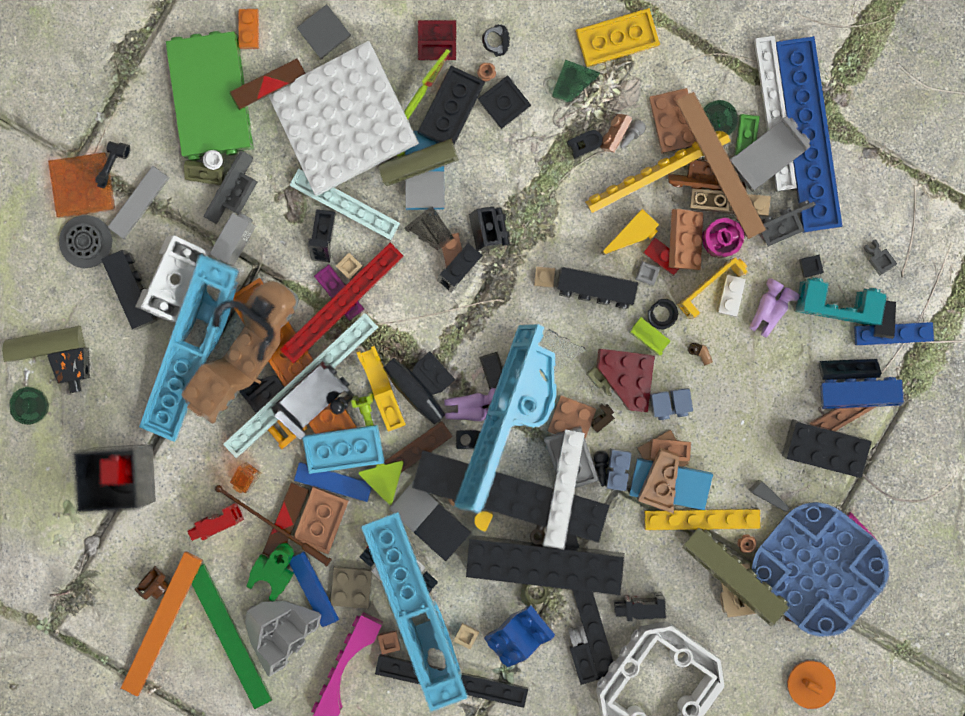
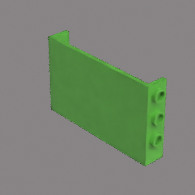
(201, 79)

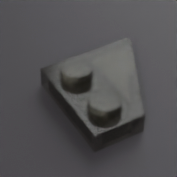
(430, 229)

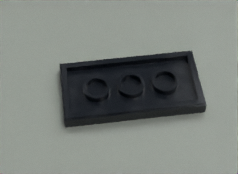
(451, 106)

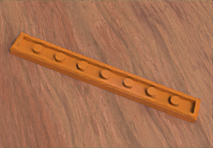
(161, 623)

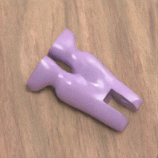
(770, 309)
(470, 406)

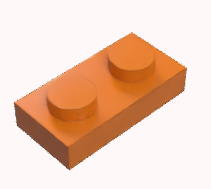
(248, 28)

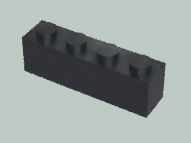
(128, 287)

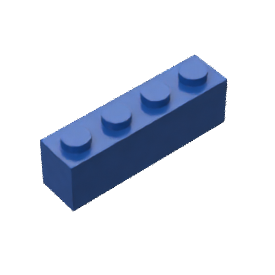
(861, 393)

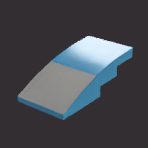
(427, 188)

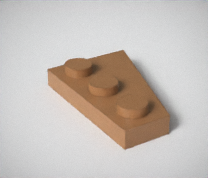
(660, 482)

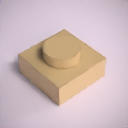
(349, 266)
(544, 277)
(466, 636)

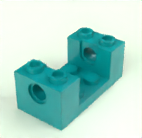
(867, 308)

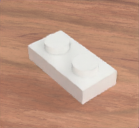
(731, 295)

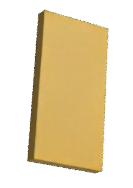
(617, 37)

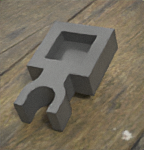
(881, 260)

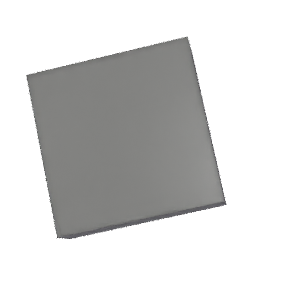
(647, 273)

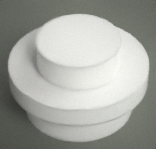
(212, 159)

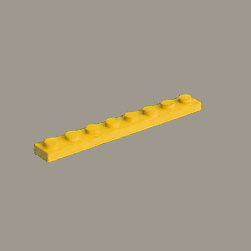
(649, 175)

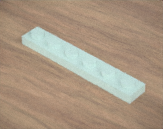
(349, 207)

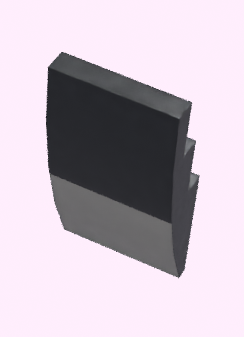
(430, 521)

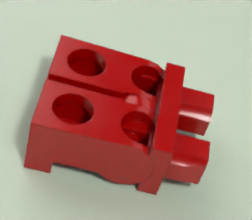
(216, 523)

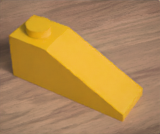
(636, 231)

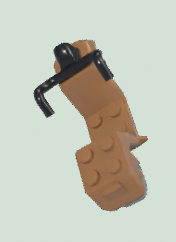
(219, 381)

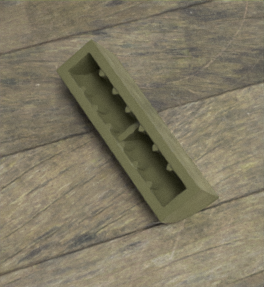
(418, 162)
(42, 344)

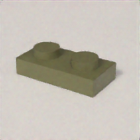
(198, 172)

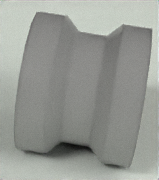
(577, 635)

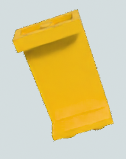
(687, 306)

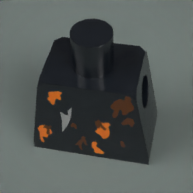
(71, 367)

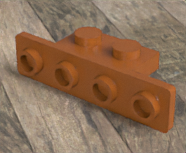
(698, 176)

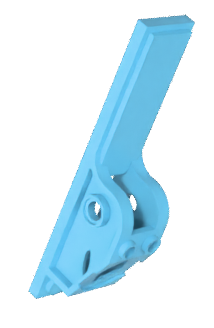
(182, 360)
(519, 400)
(409, 598)

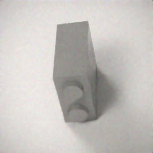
(233, 238)

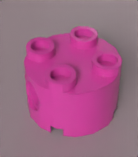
(723, 238)

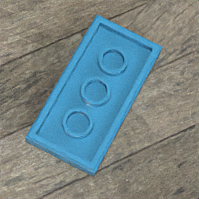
(691, 484)

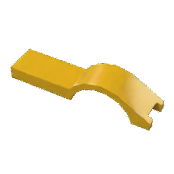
(381, 389)

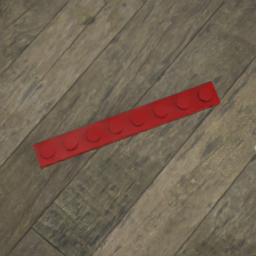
(341, 303)

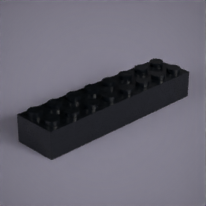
(545, 565)

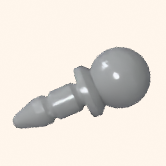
(637, 128)

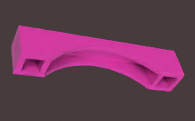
(363, 635)

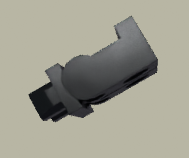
(641, 607)

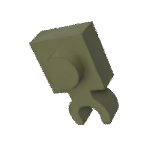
(599, 380)

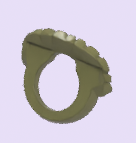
(527, 599)

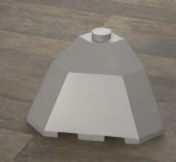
(278, 630)

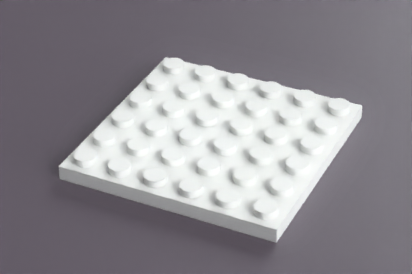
(343, 118)

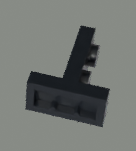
(322, 234)
(459, 267)

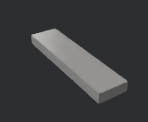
(138, 202)

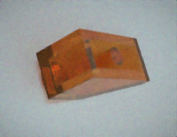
(245, 478)

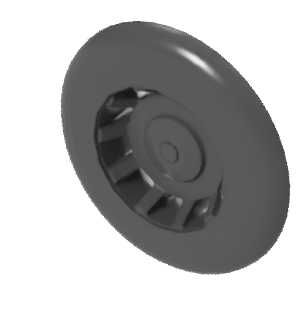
(85, 241)

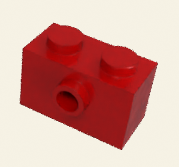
(117, 470)

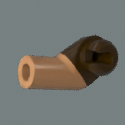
(702, 351)

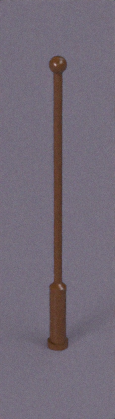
(305, 547)

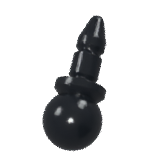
(340, 404)
(601, 459)

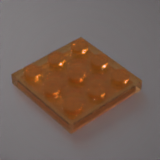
(76, 188)

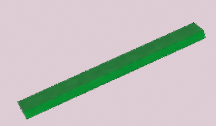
(230, 638)

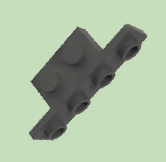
(234, 189)
(785, 225)

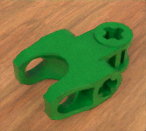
(273, 570)

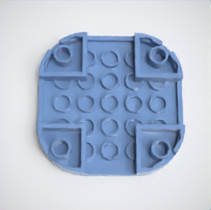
(822, 568)

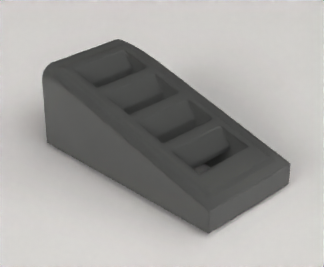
(764, 492)

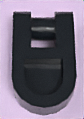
(592, 140)

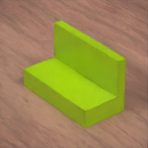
(649, 336)

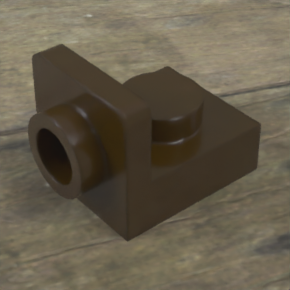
(601, 421)

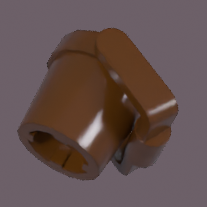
(152, 584)

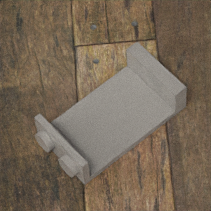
(770, 153)

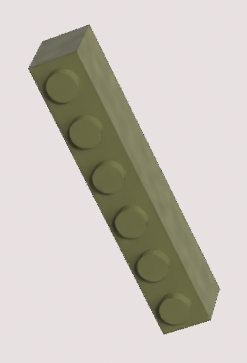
(735, 577)

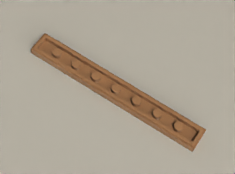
(720, 165)

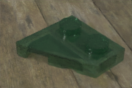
(573, 81)

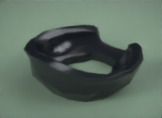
(673, 314)

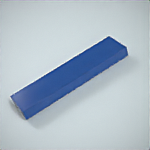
(334, 482)
(313, 589)

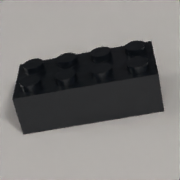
(596, 286)
(826, 448)

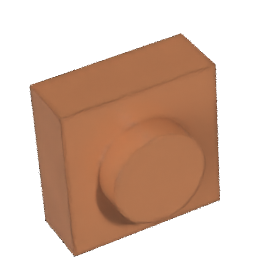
(389, 642)

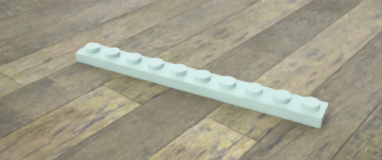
(332, 355)

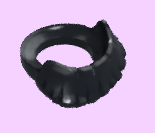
(503, 32)

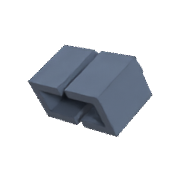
(680, 399)
(619, 461)

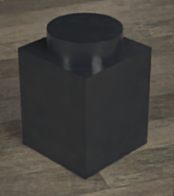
(98, 497)

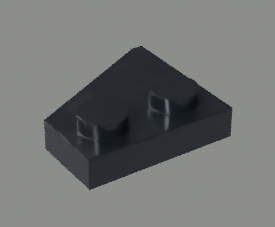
(260, 394)

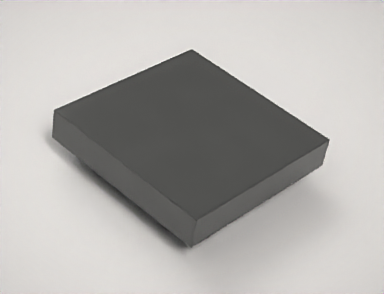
(323, 31)

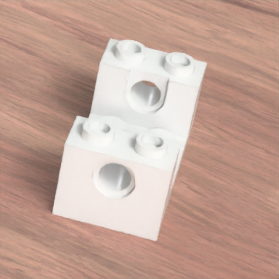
(162, 296)

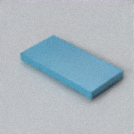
(343, 449)

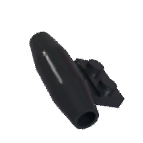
(421, 384)

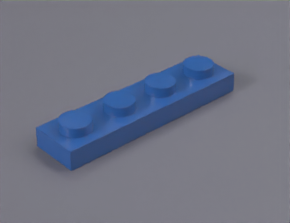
(903, 334)

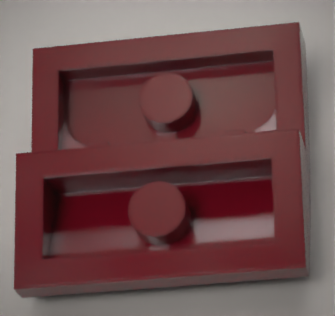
(436, 38)

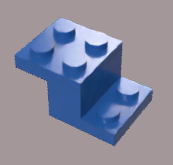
(519, 636)

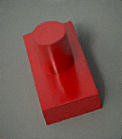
(660, 255)

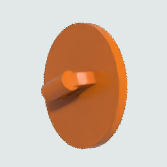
(811, 684)

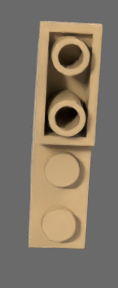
(716, 202)

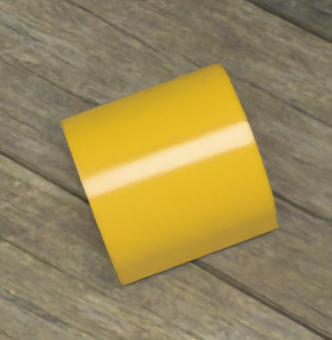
(483, 519)

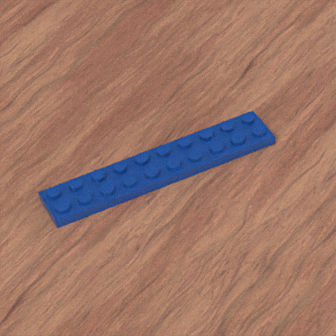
(806, 107)

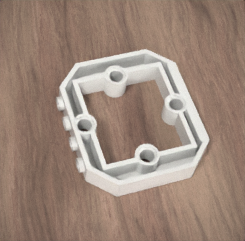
(637, 649)

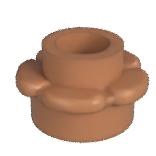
(486, 66)
(750, 547)

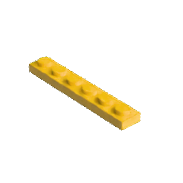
(702, 519)

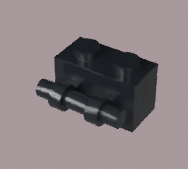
(489, 228)

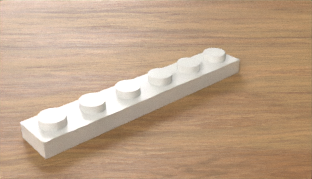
(564, 489)

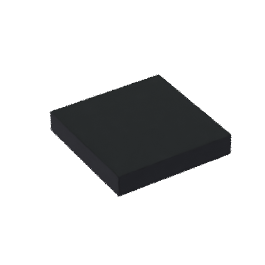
(504, 102)

